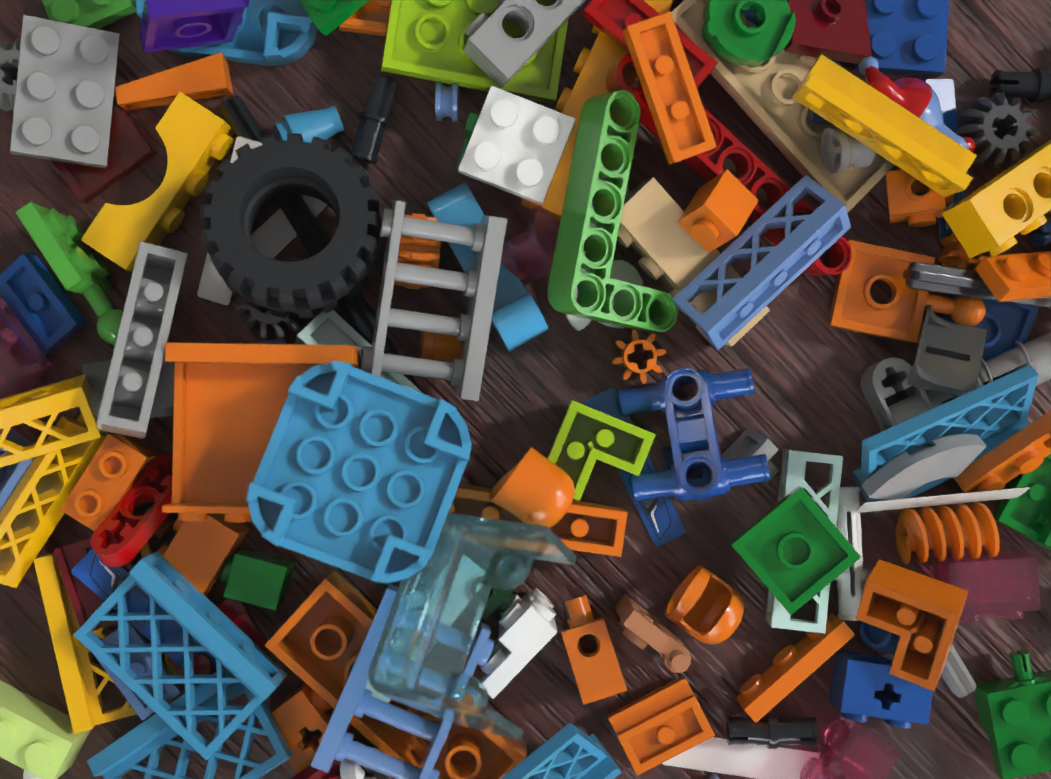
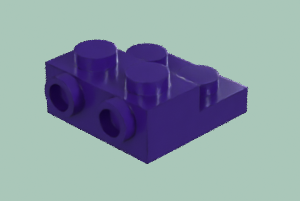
(189, 23)

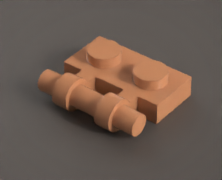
(646, 630)

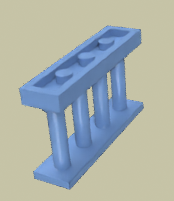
(358, 701)

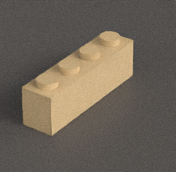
(667, 249)

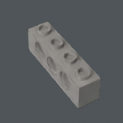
(505, 56)
(141, 341)

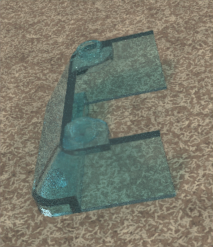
(440, 612)

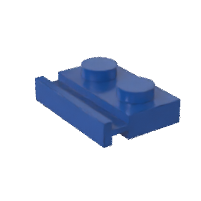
(39, 303)

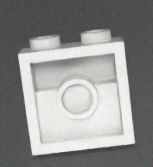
(522, 634)

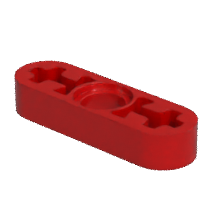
(138, 528)

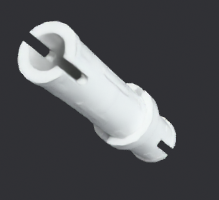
(850, 599)

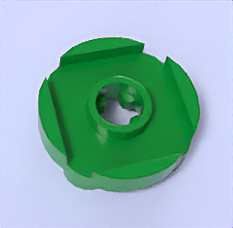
(742, 44)

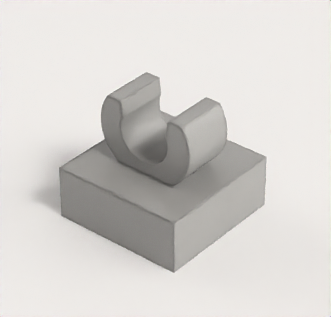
(752, 444)

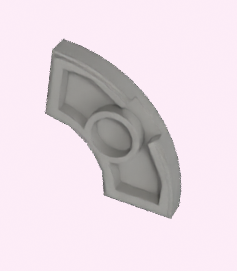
(909, 472)

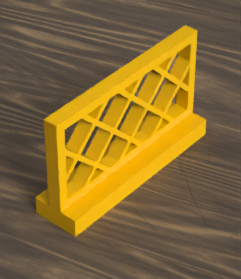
(72, 657)

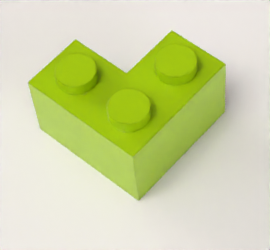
(593, 436)

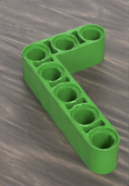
(615, 138)

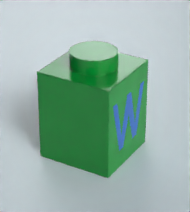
(257, 578)

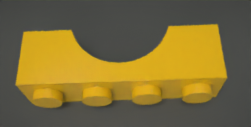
(192, 144)

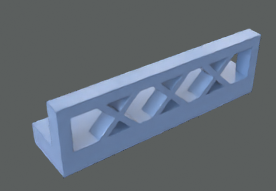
(774, 272)

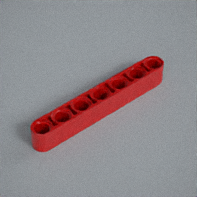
(749, 171)

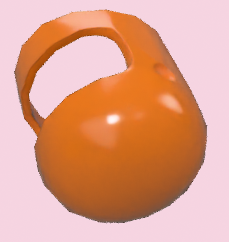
(535, 490)
(705, 607)

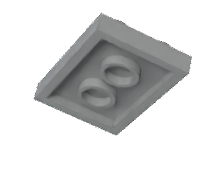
(64, 92)

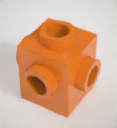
(911, 208)

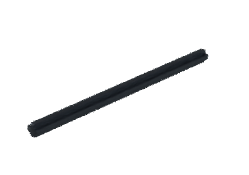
(306, 225)

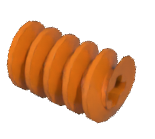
(944, 530)

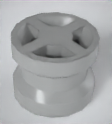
(842, 150)

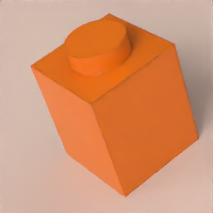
(718, 211)

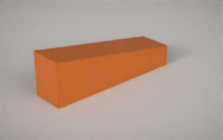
(196, 79)

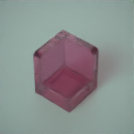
(532, 252)

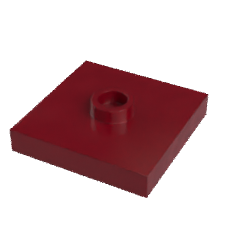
(831, 29)

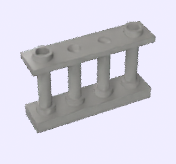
(476, 284)

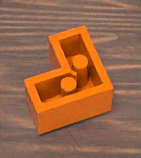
(917, 610)

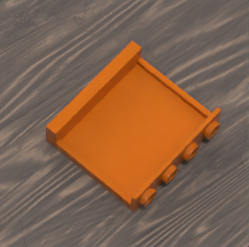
(226, 415)

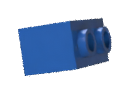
(854, 685)

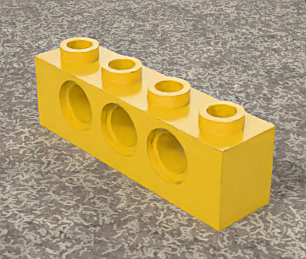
(1004, 206)

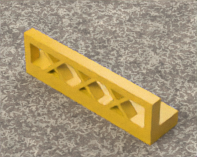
(885, 127)
(41, 402)
(37, 502)

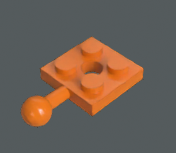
(903, 314)

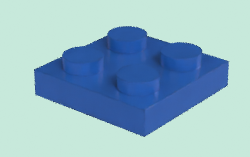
(908, 36)

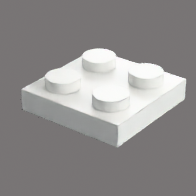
(516, 145)

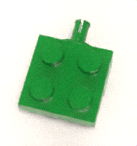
(1031, 511)
(1018, 719)

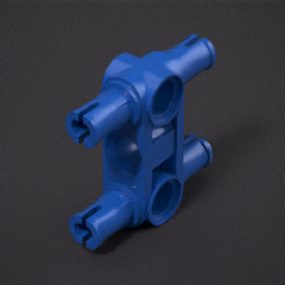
(693, 435)

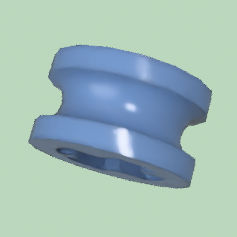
(446, 101)

